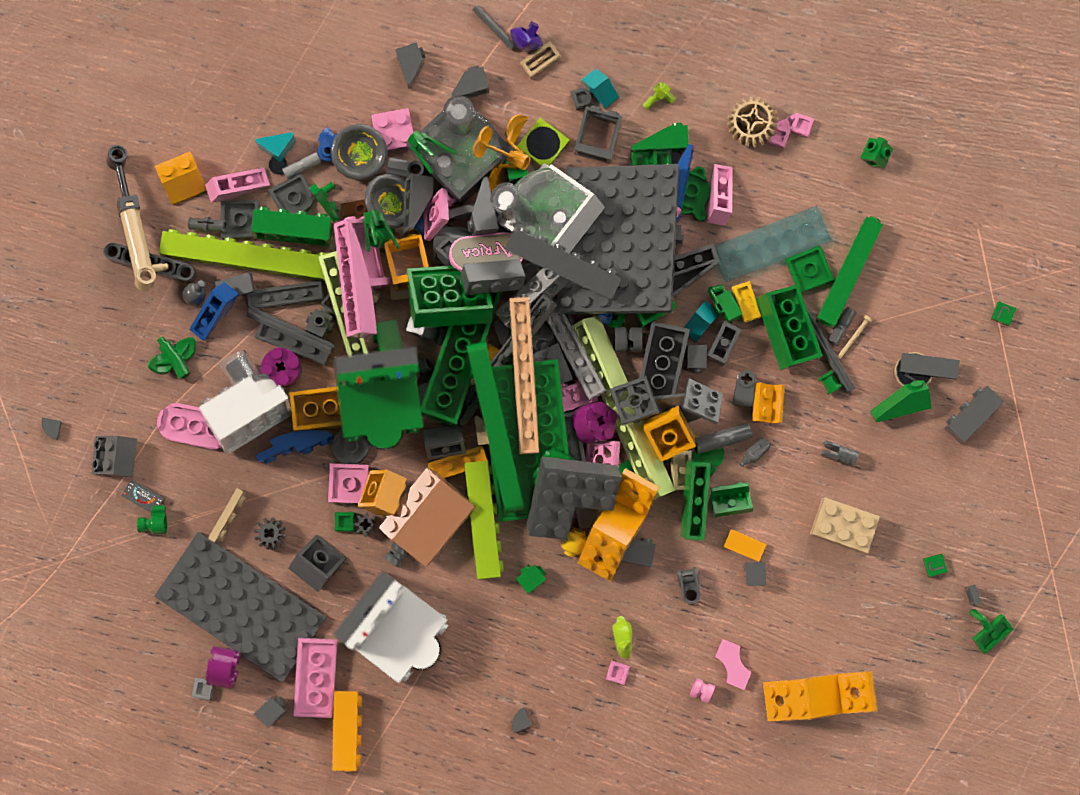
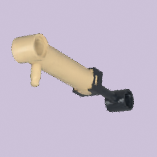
(128, 210)

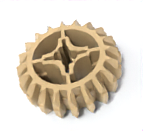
(745, 120)

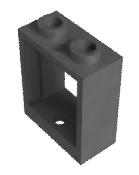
(592, 152)

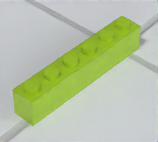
(482, 519)

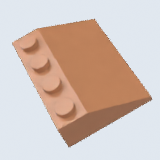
(427, 517)

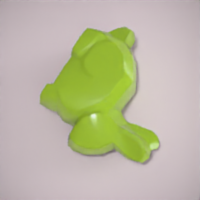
(623, 637)

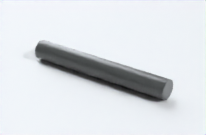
(494, 27)

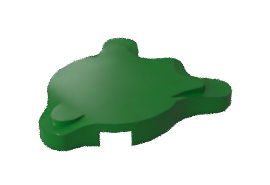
(696, 194)

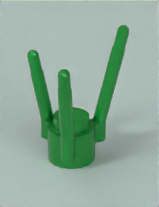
(418, 141)
(372, 219)

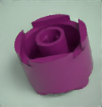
(291, 362)
(594, 422)
(222, 667)

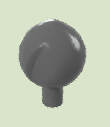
(194, 293)

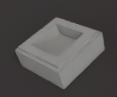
(201, 690)

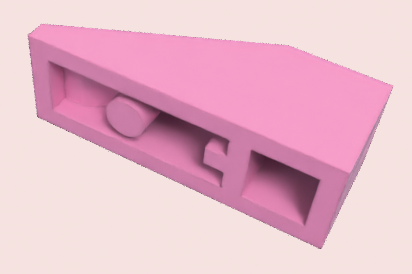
(236, 184)
(720, 198)

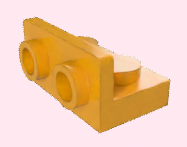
(768, 403)

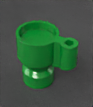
(156, 524)

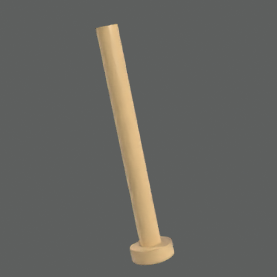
(866, 320)

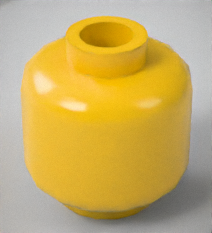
(575, 542)

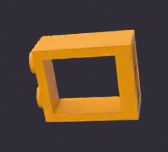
(409, 242)

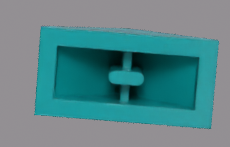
(600, 87)
(277, 145)
(701, 320)

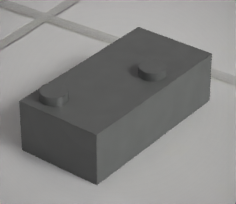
(664, 358)

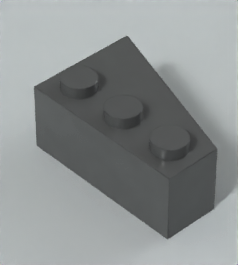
(692, 266)

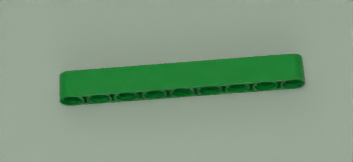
(495, 427)

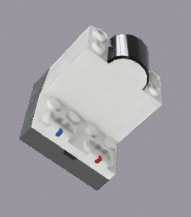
(394, 629)

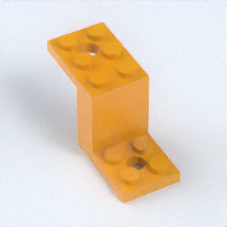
(618, 528)
(820, 696)

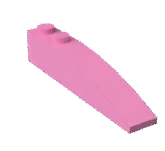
(355, 283)

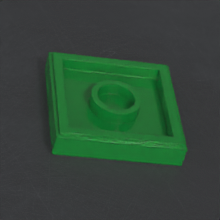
(809, 269)

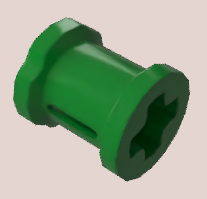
(829, 382)

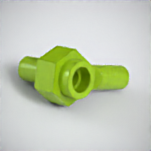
(661, 91)

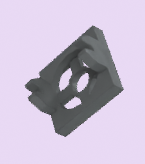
(629, 386)

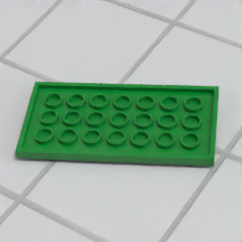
(549, 422)

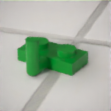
(321, 195)
(992, 631)

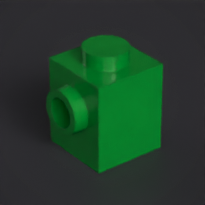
(531, 577)

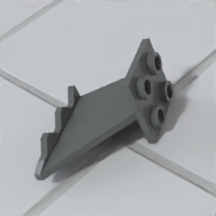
(695, 403)

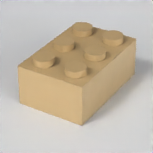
(844, 525)

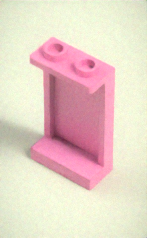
(371, 258)

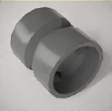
(628, 339)

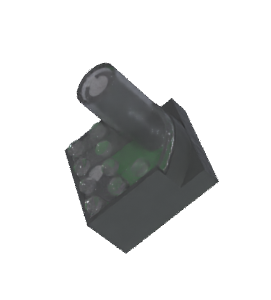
(459, 130)

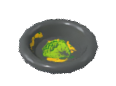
(359, 152)
(387, 195)

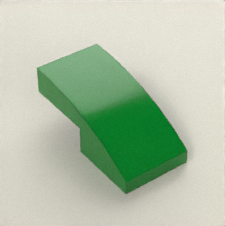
(651, 158)

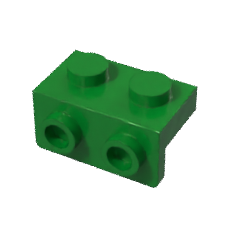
(731, 499)

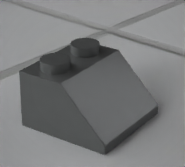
(317, 563)

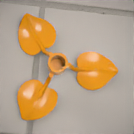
(516, 158)

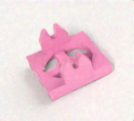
(613, 446)

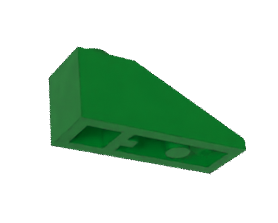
(671, 138)
(905, 401)

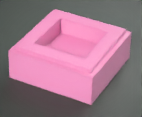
(617, 672)

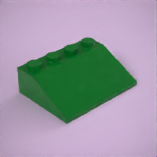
(441, 300)

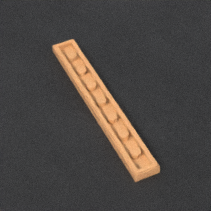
(524, 375)

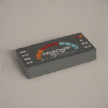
(142, 496)

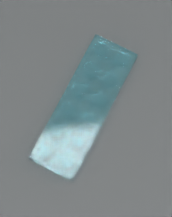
(772, 243)

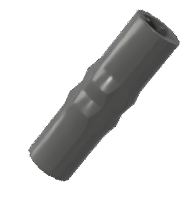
(723, 438)

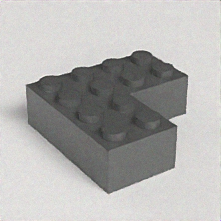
(567, 485)

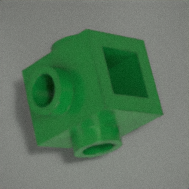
(877, 152)

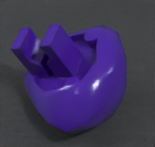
(527, 39)

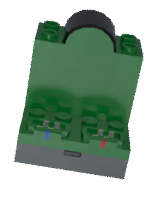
(378, 396)

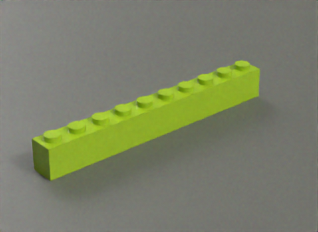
(241, 255)

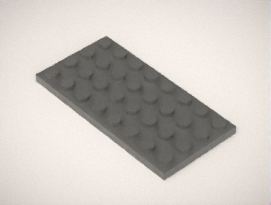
(239, 606)

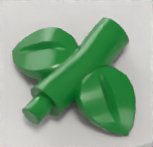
(173, 357)

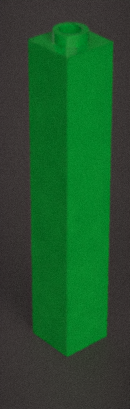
(849, 271)

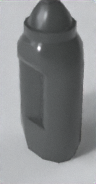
(755, 452)

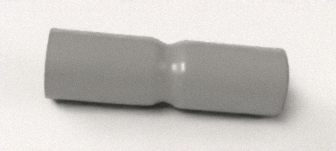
(303, 164)

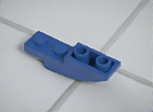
(301, 440)

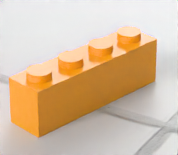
(346, 730)

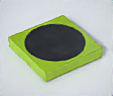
(543, 143)

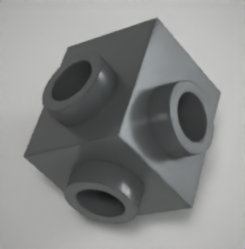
(320, 330)

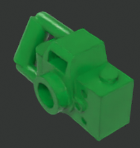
(726, 304)

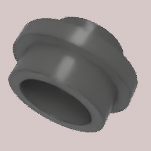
(425, 367)

